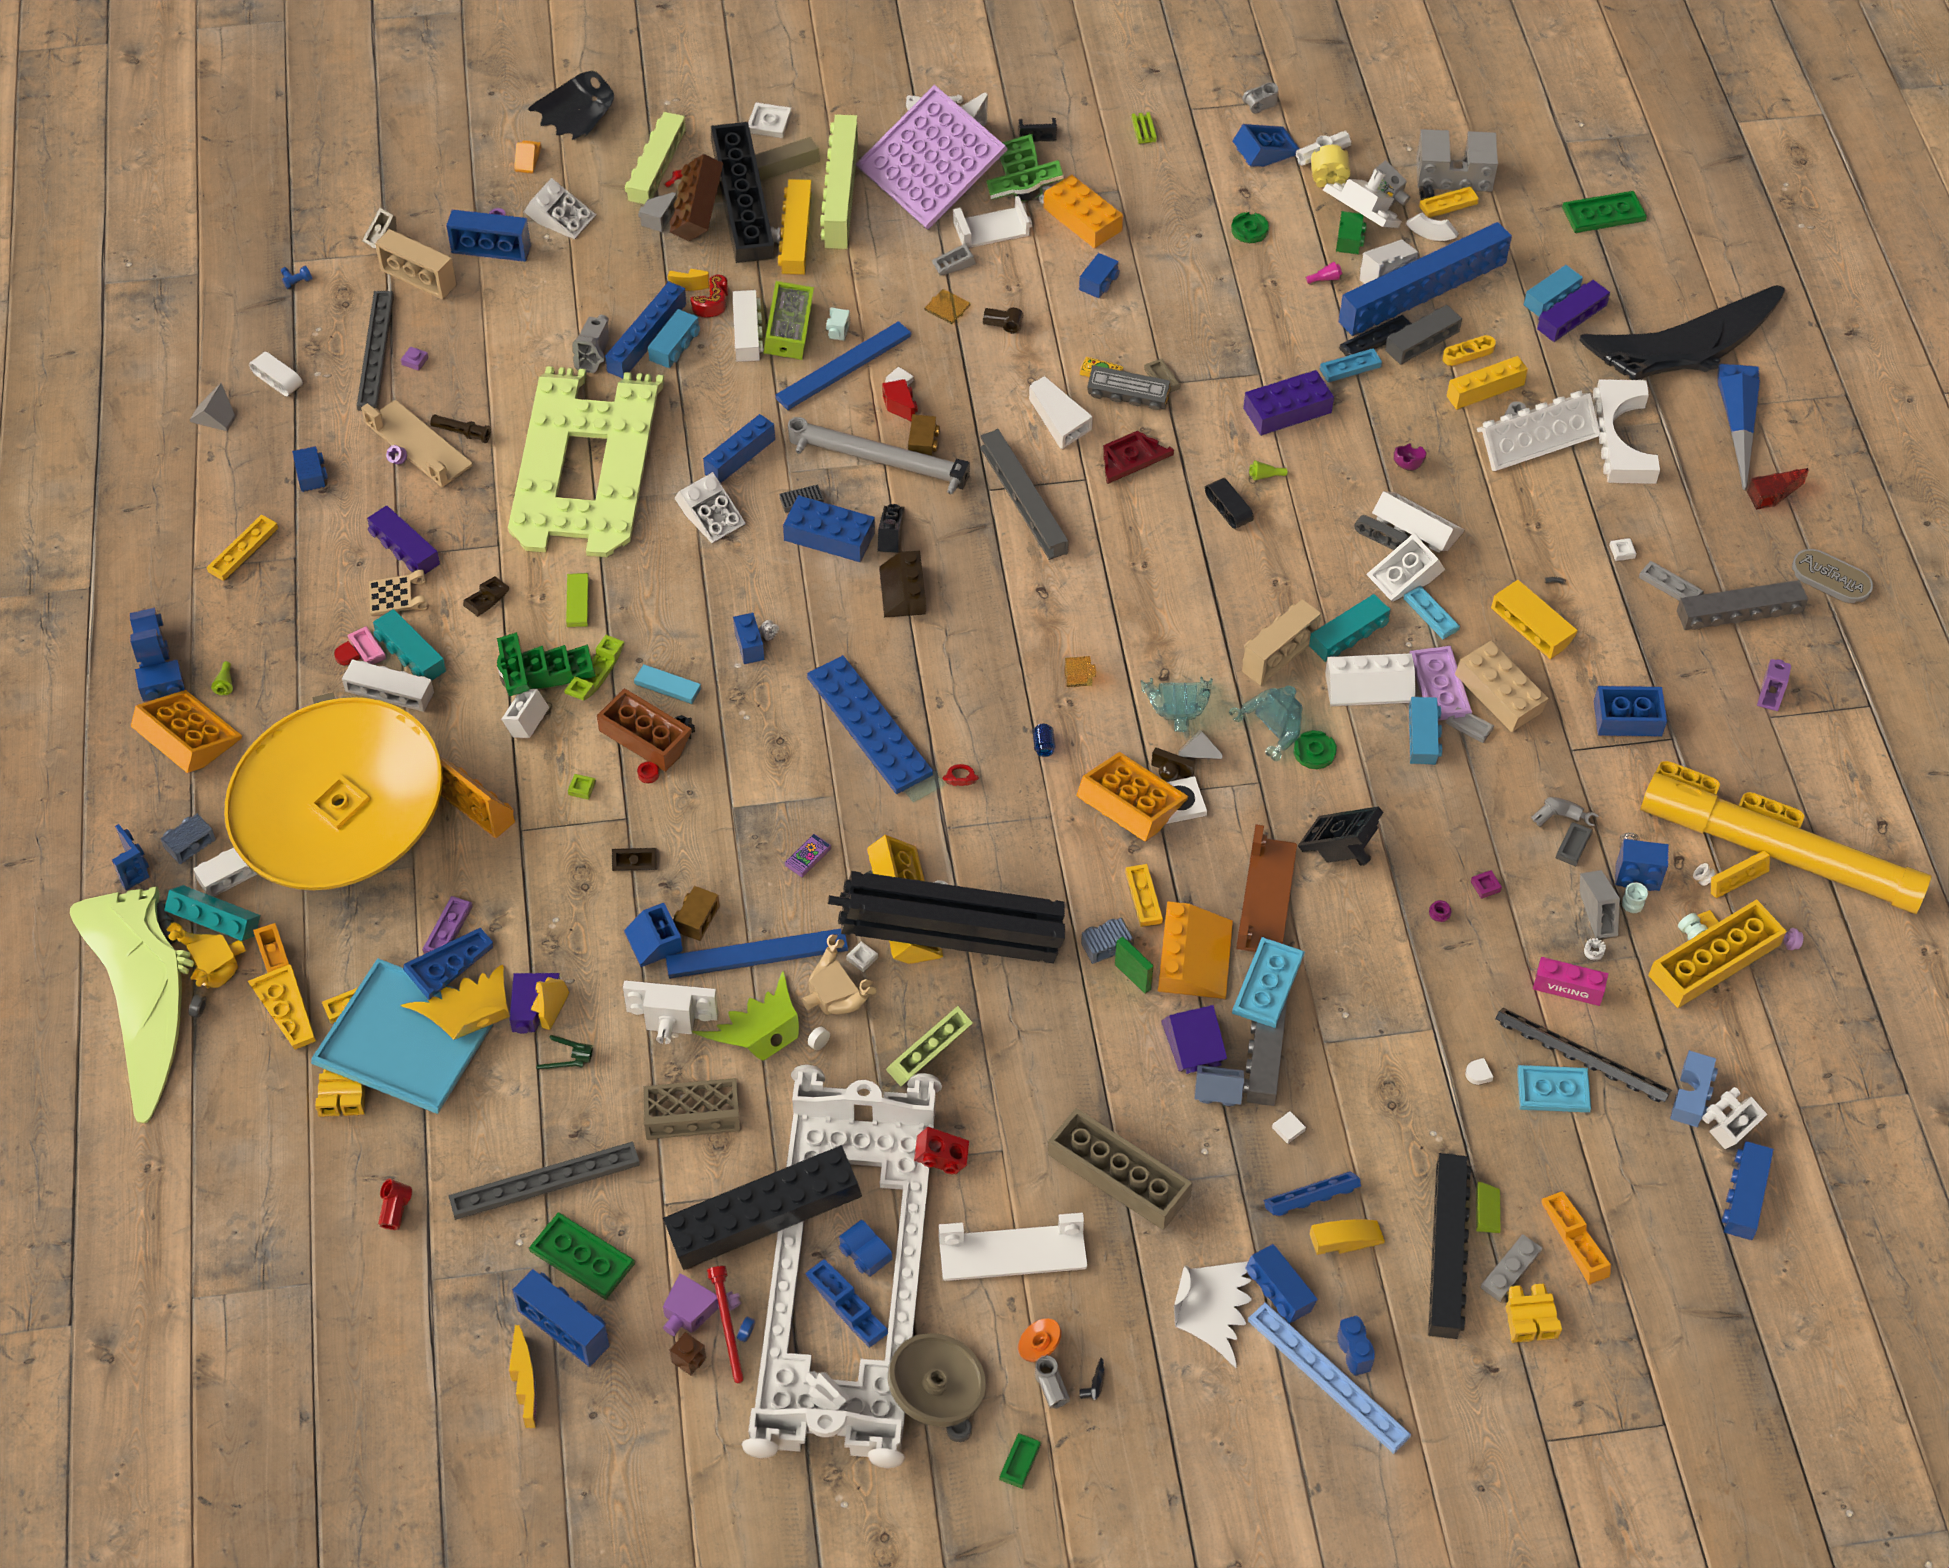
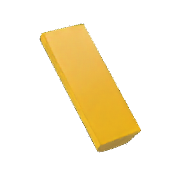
(1533, 619)

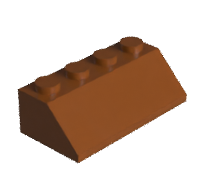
(644, 729)

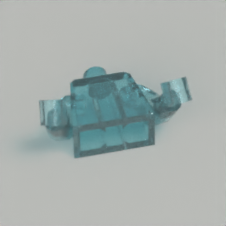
(1178, 700)
(1279, 712)

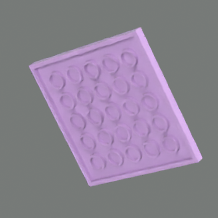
(931, 157)

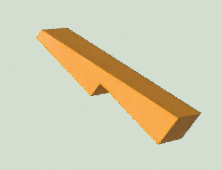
(1576, 1238)

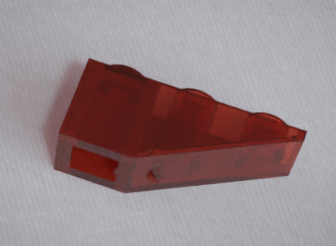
(1772, 489)

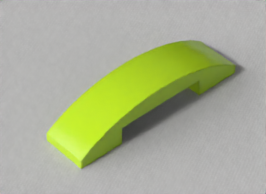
(606, 657)

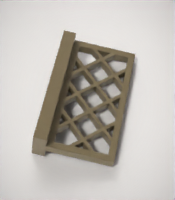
(691, 1122)

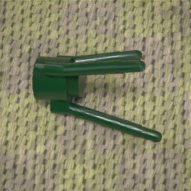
(580, 1051)

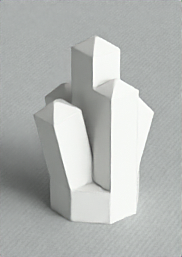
(826, 1392)

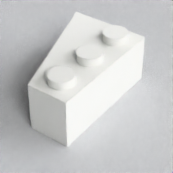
(1386, 259)

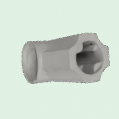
(1051, 1383)

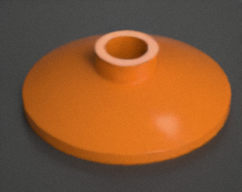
(1039, 1339)

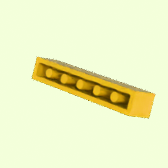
(795, 227)

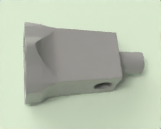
(591, 343)

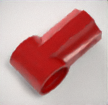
(395, 1197)

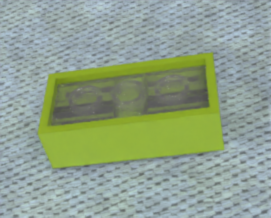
(788, 320)

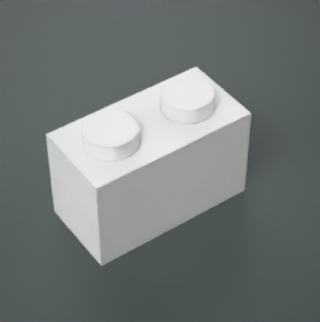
(525, 714)

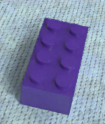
(1288, 402)

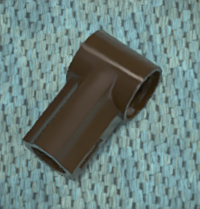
(1009, 319)

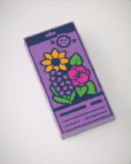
(808, 855)

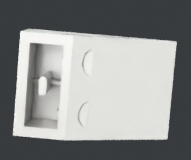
(559, 210)
(709, 508)

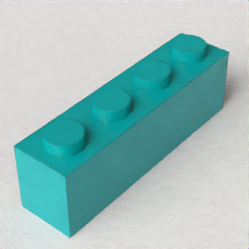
(1349, 627)
(408, 646)
(212, 912)

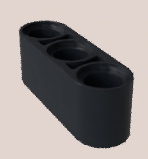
(1229, 503)

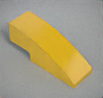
(1345, 1235)

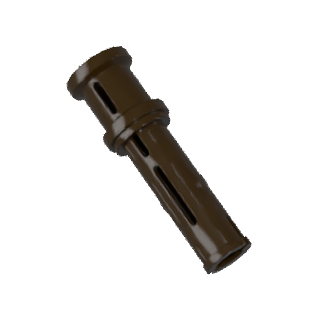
(469, 429)

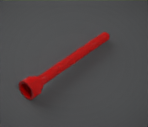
(718, 1277)

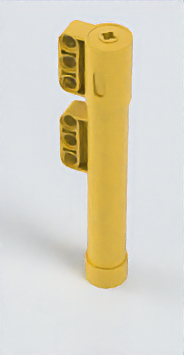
(1773, 827)

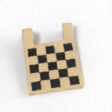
(396, 594)

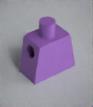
(1777, 676)
(688, 1305)

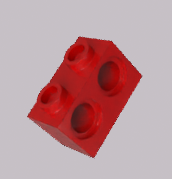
(941, 1150)

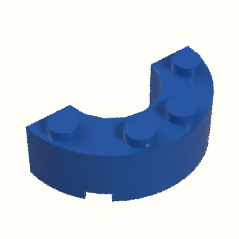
(147, 638)

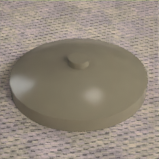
(936, 1380)

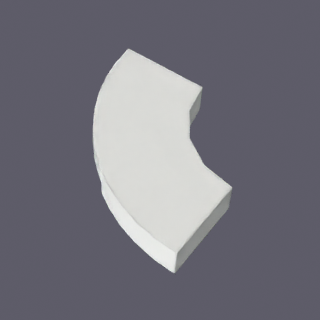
(1431, 228)

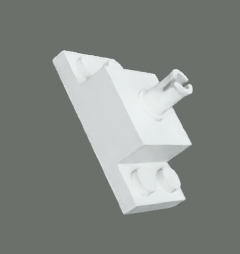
(1366, 199)
(670, 1006)

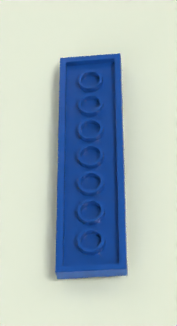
(869, 724)

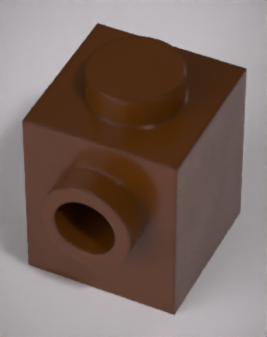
(688, 1353)

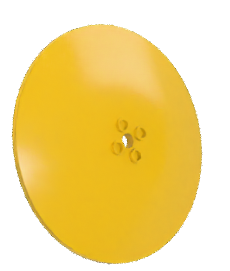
(295, 771)

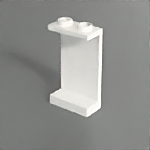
(992, 226)

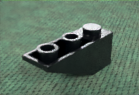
(890, 528)

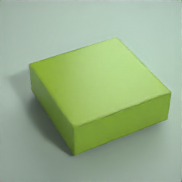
(581, 786)

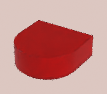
(345, 654)

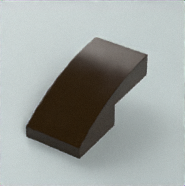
(488, 595)

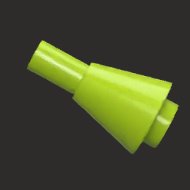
(1261, 470)
(222, 684)

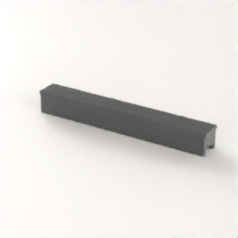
(1024, 495)

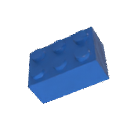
(1630, 711)

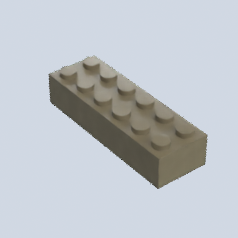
(1119, 1168)

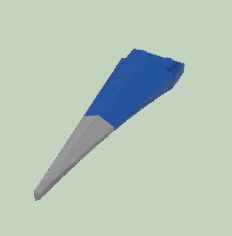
(1740, 395)

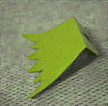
(760, 1024)

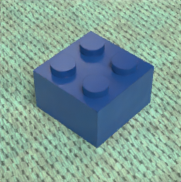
(1642, 864)

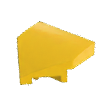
(550, 1000)

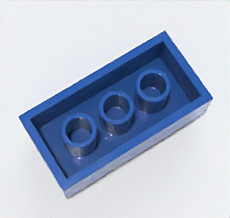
(488, 235)
(829, 528)
(561, 1317)

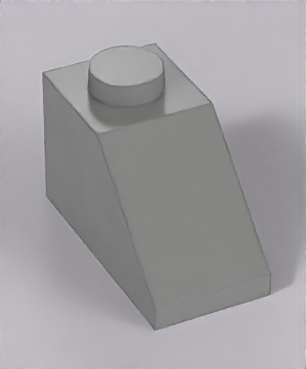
(658, 211)

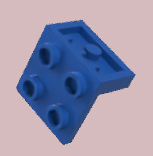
(130, 865)

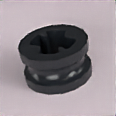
(1426, 192)

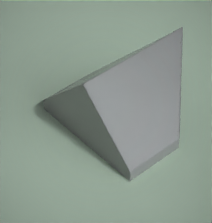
(214, 410)
(1200, 747)

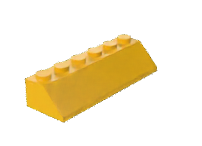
(901, 860)

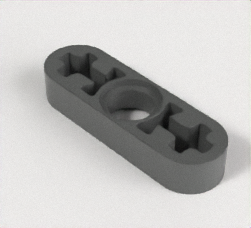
(1370, 528)

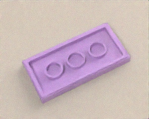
(1437, 679)

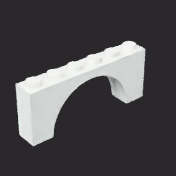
(1621, 461)

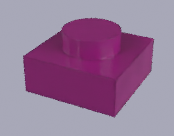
(1486, 884)

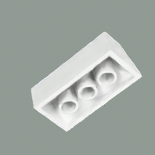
(1415, 519)
(1370, 679)

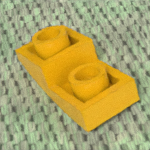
(692, 281)

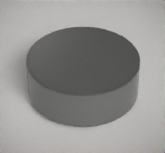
(197, 1005)
(960, 1432)

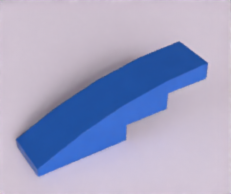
(846, 1303)

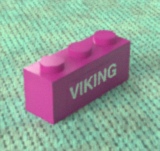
(1570, 981)

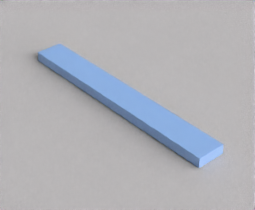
(1329, 1378)

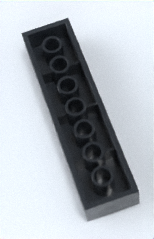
(742, 192)
(762, 1207)

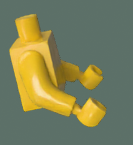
(210, 954)

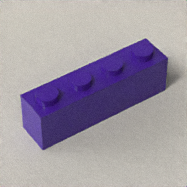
(1573, 310)
(402, 540)

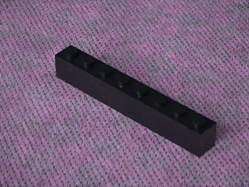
(1448, 1246)

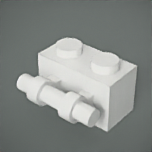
(1737, 1122)

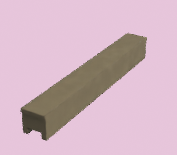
(782, 160)

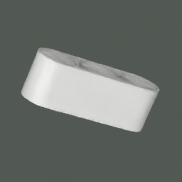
(275, 373)

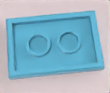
(1553, 1088)

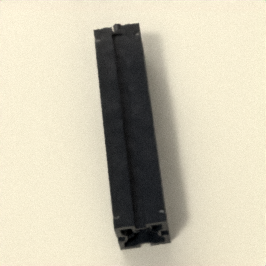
(951, 917)

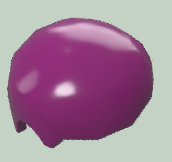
(1408, 457)

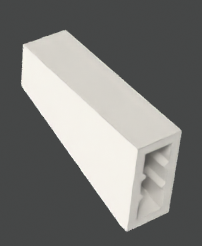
(1059, 412)

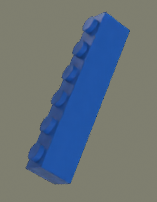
(645, 328)

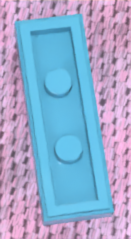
(1431, 612)
(667, 684)

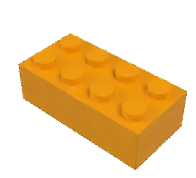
(1083, 211)

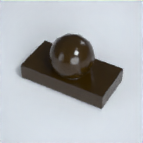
(1172, 765)

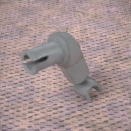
(1562, 807)

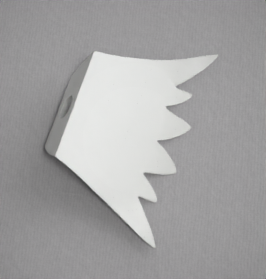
(1208, 1302)

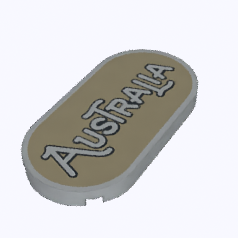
(1832, 576)

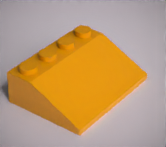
(184, 730)
(1130, 795)
(475, 800)
(1195, 952)

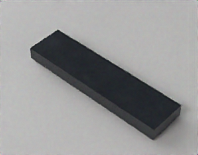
(1375, 337)

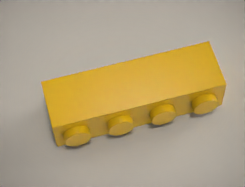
(1487, 382)

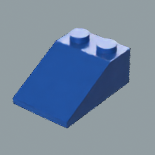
(1264, 144)

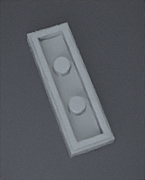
(1668, 582)

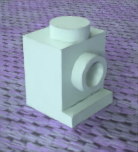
(838, 323)

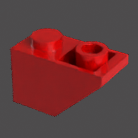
(898, 399)

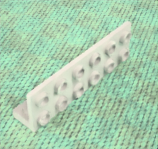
(1012, 1250)

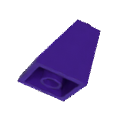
(1195, 1038)

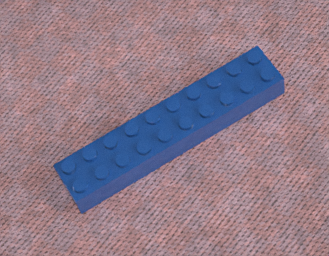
(1424, 278)

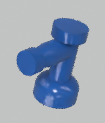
(290, 279)

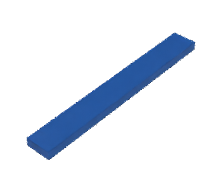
(843, 365)
(751, 953)

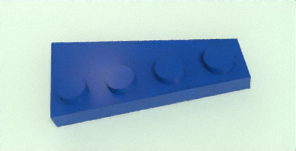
(444, 964)

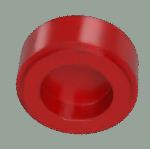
(648, 772)

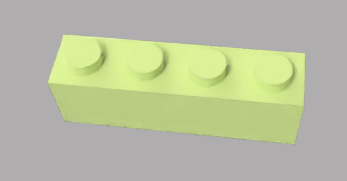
(929, 1046)

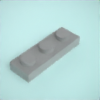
(1511, 1268)

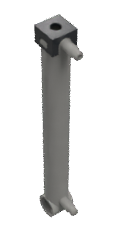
(803, 433)

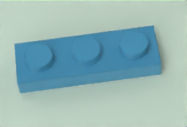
(1350, 365)

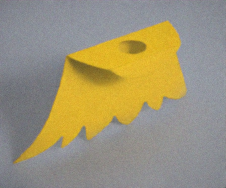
(468, 1008)

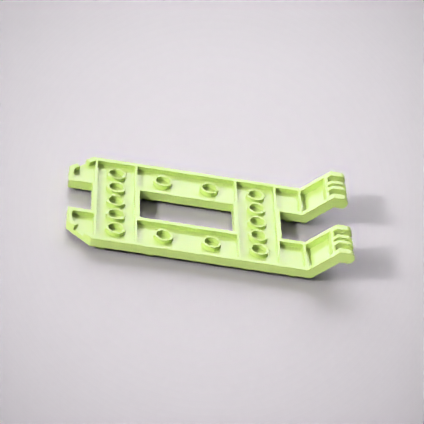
(553, 419)

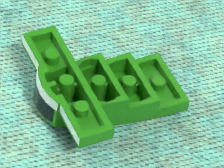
(1022, 171)

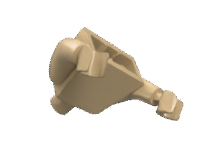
(832, 987)

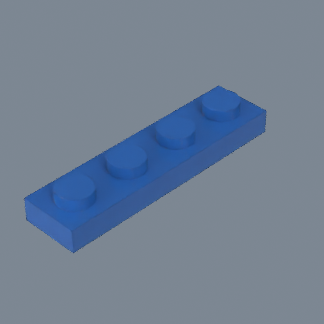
(1304, 1196)

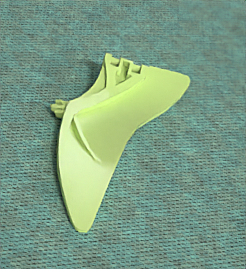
(145, 981)

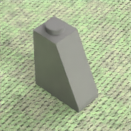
(1600, 903)

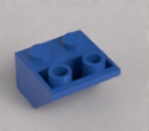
(653, 935)

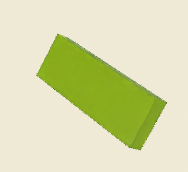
(577, 600)

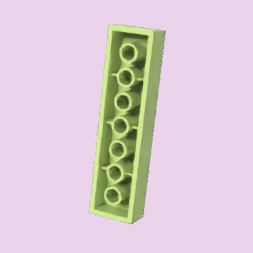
(839, 181)

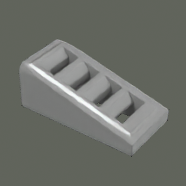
(961, 263)

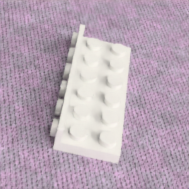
(1540, 430)

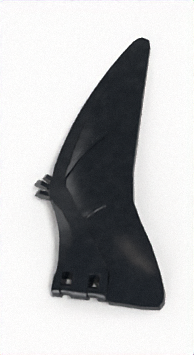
(1689, 345)

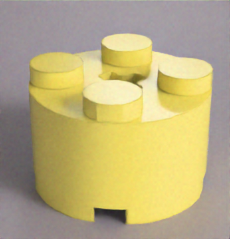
(1330, 165)

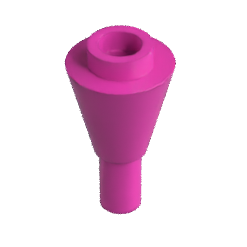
(1330, 272)

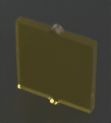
(947, 306)

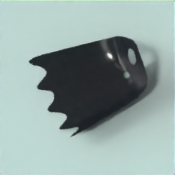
(572, 107)

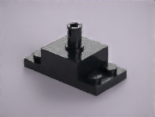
(1343, 835)

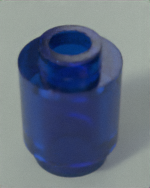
(1043, 740)

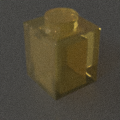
(1079, 671)

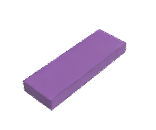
(448, 923)

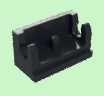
(1039, 132)

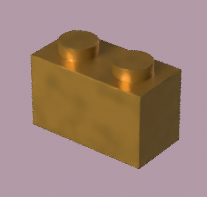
(923, 434)
(696, 913)

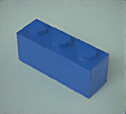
(1281, 1283)

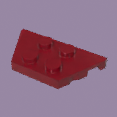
(1131, 455)

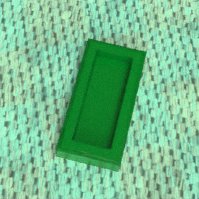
(1020, 1460)

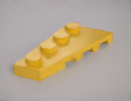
(285, 1003)

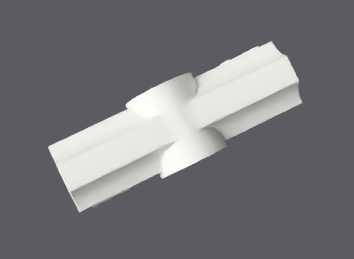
(1341, 139)

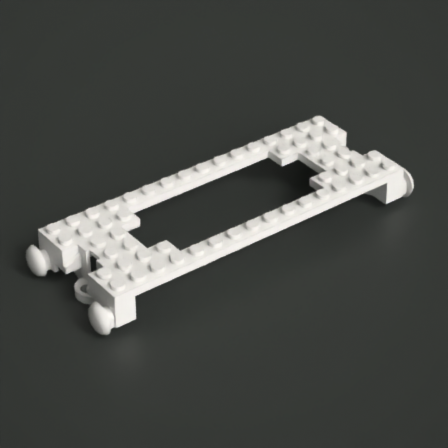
(783, 1402)

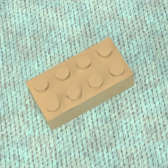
(416, 264)
(1280, 642)
(1501, 686)

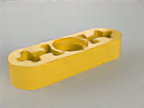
(1457, 355)

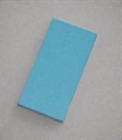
(1268, 982)

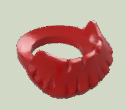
(675, 176)
(950, 779)

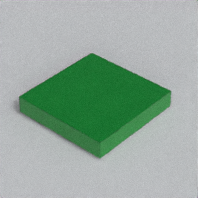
(1133, 965)

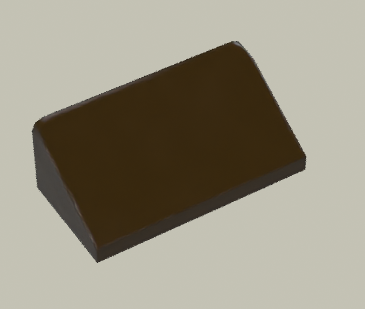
(634, 859)

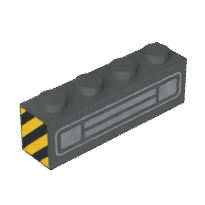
(1128, 387)

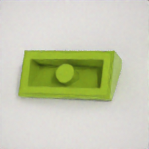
(1487, 1208)

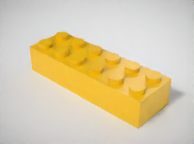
(1717, 953)

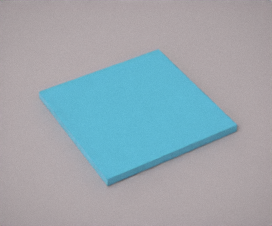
(393, 1045)

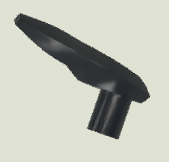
(1097, 1383)

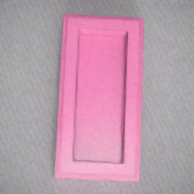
(366, 646)

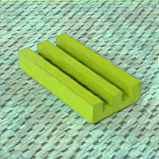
(1142, 118)

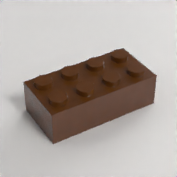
(696, 197)

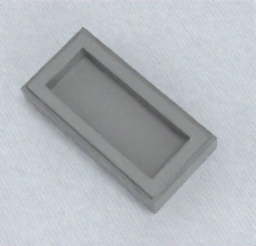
(1471, 726)

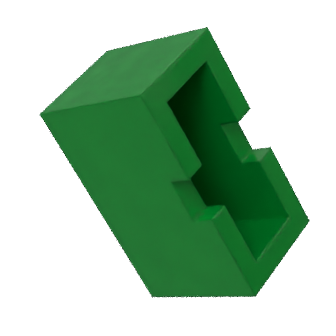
(1350, 232)

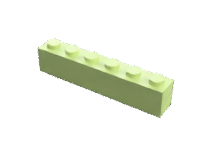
(655, 158)

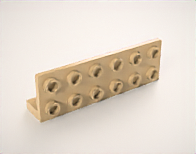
(421, 443)

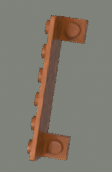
(1266, 891)

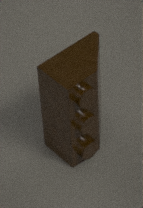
(903, 585)

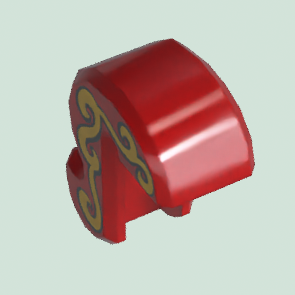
(716, 303)

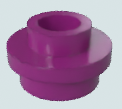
(1441, 906)

